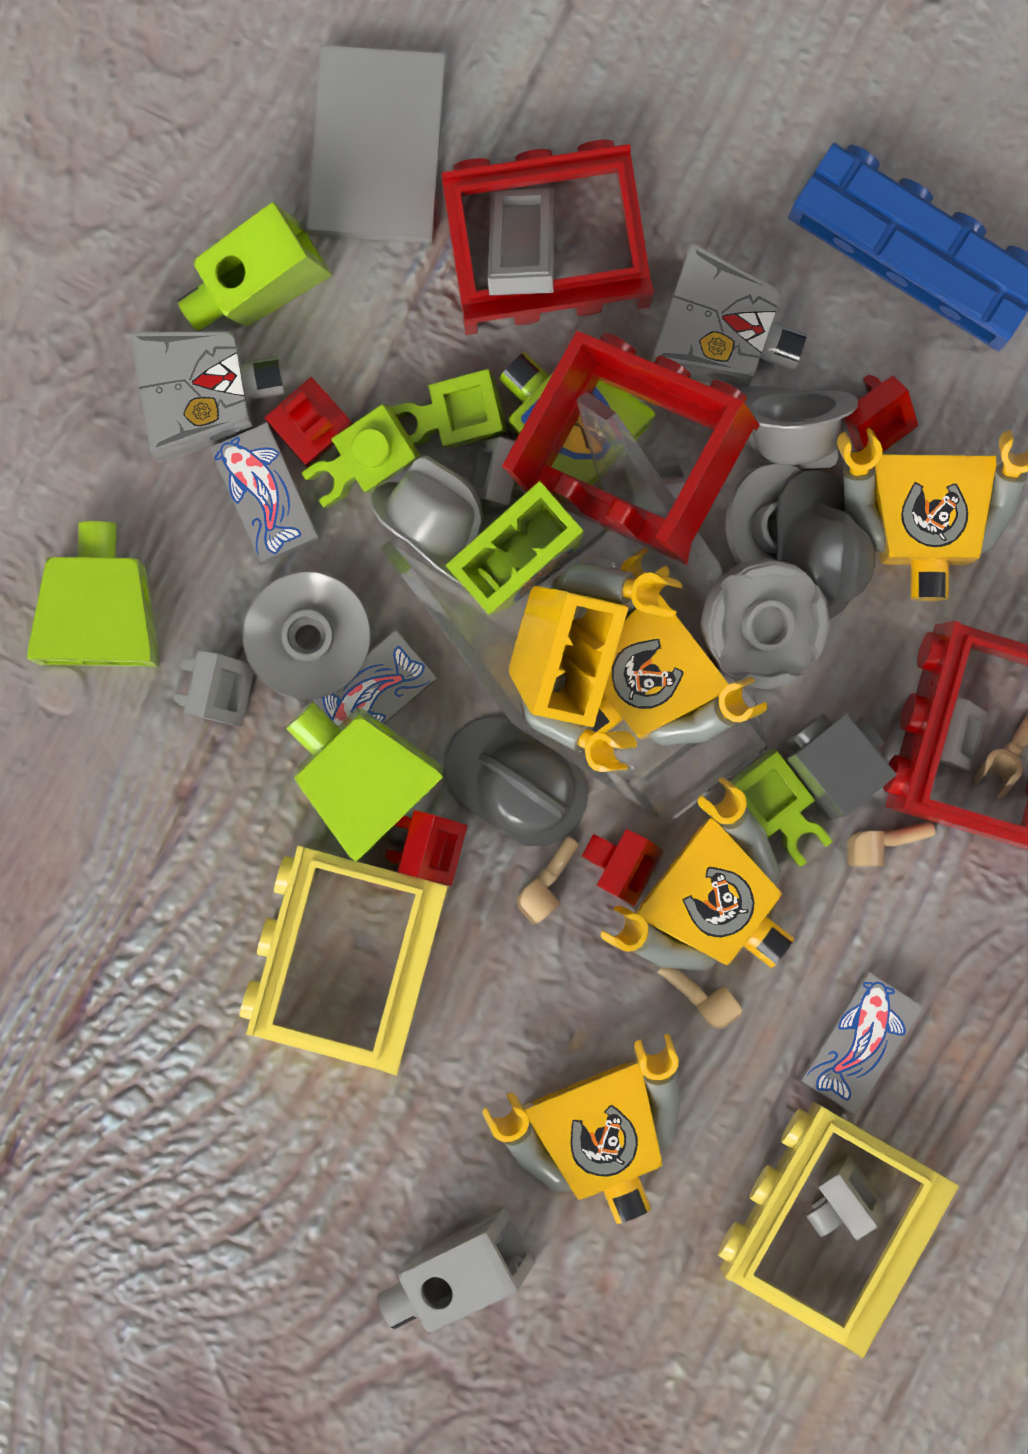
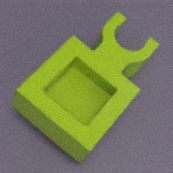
(460, 411)
(370, 452)
(776, 800)

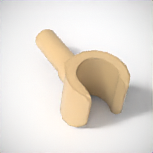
(1006, 761)
(868, 846)
(536, 899)
(717, 1009)

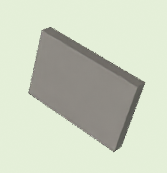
(376, 144)

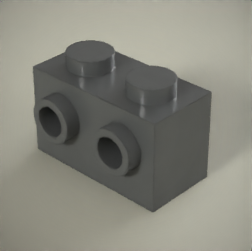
(839, 763)

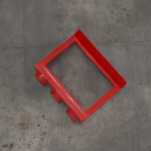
(535, 168)
(660, 383)
(926, 725)

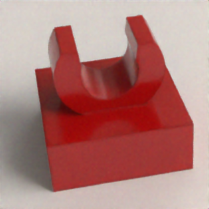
(884, 410)
(308, 421)
(430, 847)
(625, 865)

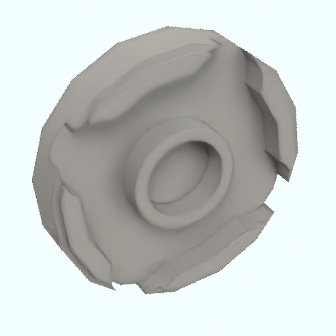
(764, 623)

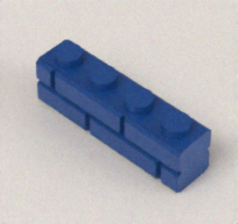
(915, 244)

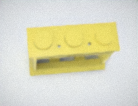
(279, 941)
(774, 1196)

